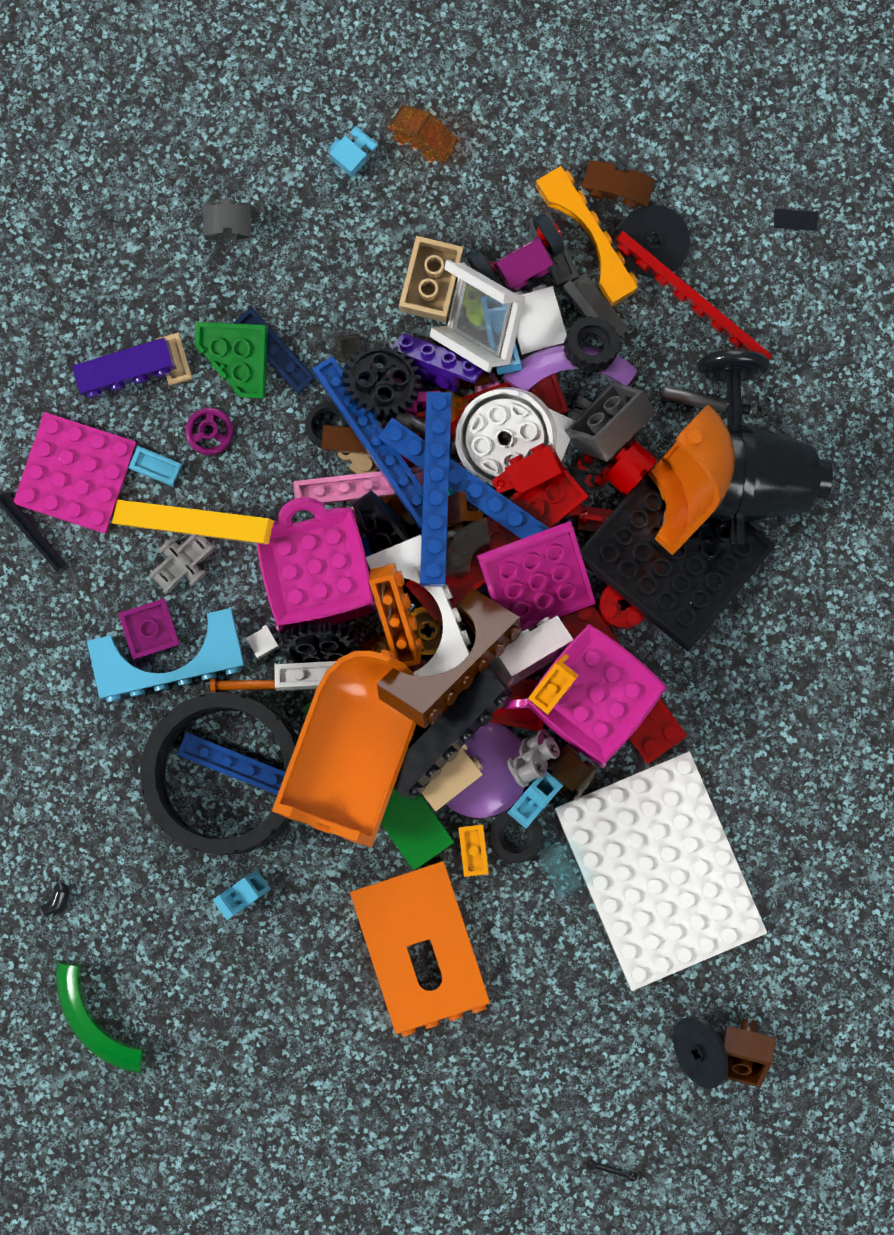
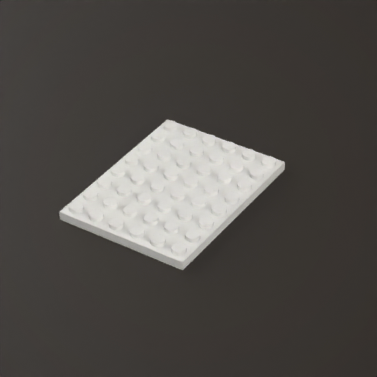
(660, 871)

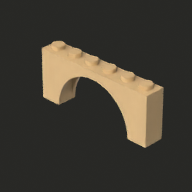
(453, 779)

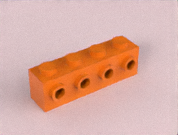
(395, 614)

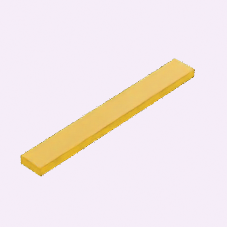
(193, 522)

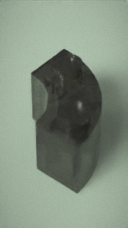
(465, 548)

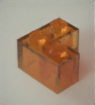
(423, 133)

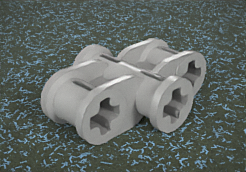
(175, 568)
(533, 758)

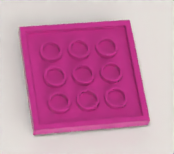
(75, 473)
(538, 576)

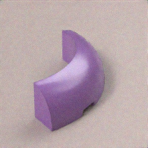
(554, 360)

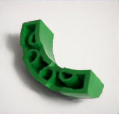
(85, 1025)

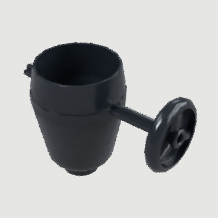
(771, 470)

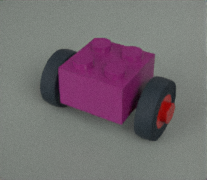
(524, 261)

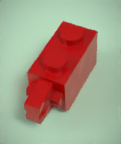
(529, 471)

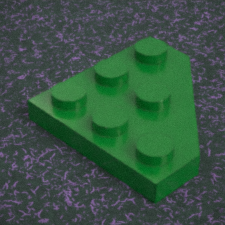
(236, 354)

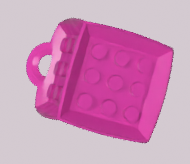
(315, 566)
(604, 701)

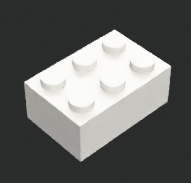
(532, 651)

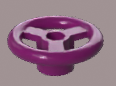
(193, 439)

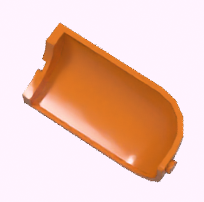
(693, 477)
(347, 751)

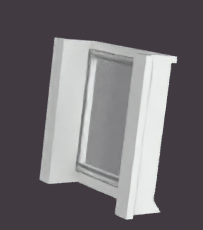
(481, 319)

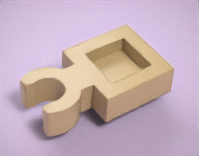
(360, 462)

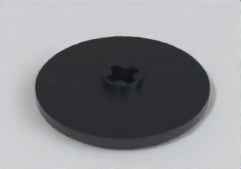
(671, 233)
(700, 1052)

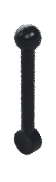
(591, 1165)

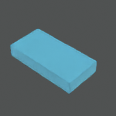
(155, 466)

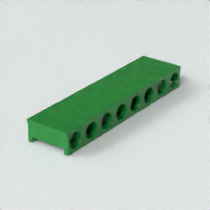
(412, 827)

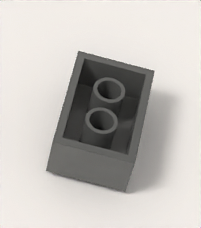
(610, 421)

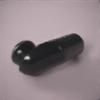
(59, 900)

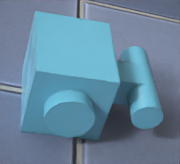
(349, 154)

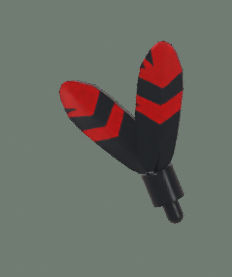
(583, 479)

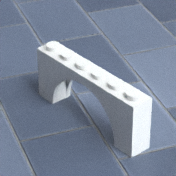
(454, 641)

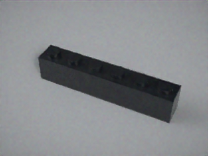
(451, 732)

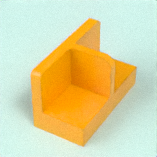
(553, 685)
(473, 850)

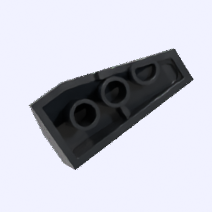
(381, 523)

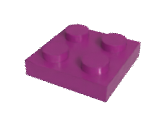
(149, 629)

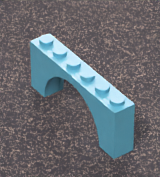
(218, 654)

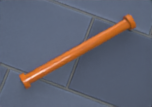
(241, 685)

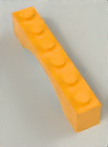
(561, 195)

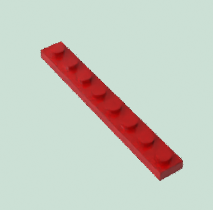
(684, 292)

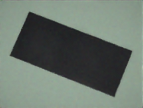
(795, 219)

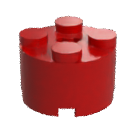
(629, 466)
(612, 612)

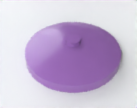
(497, 786)

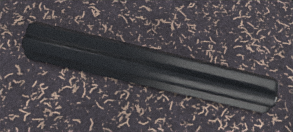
(31, 532)

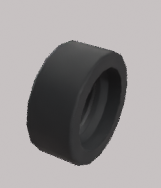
(312, 415)

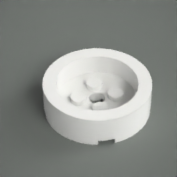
(497, 411)

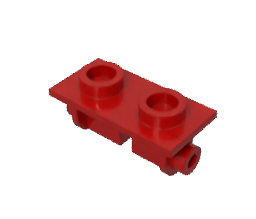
(592, 518)

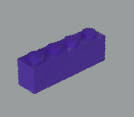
(124, 367)

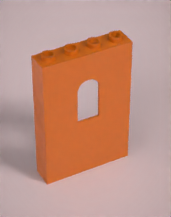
(409, 912)

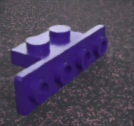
(437, 363)

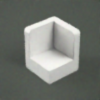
(262, 642)

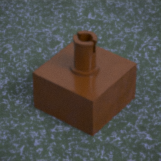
(748, 1053)

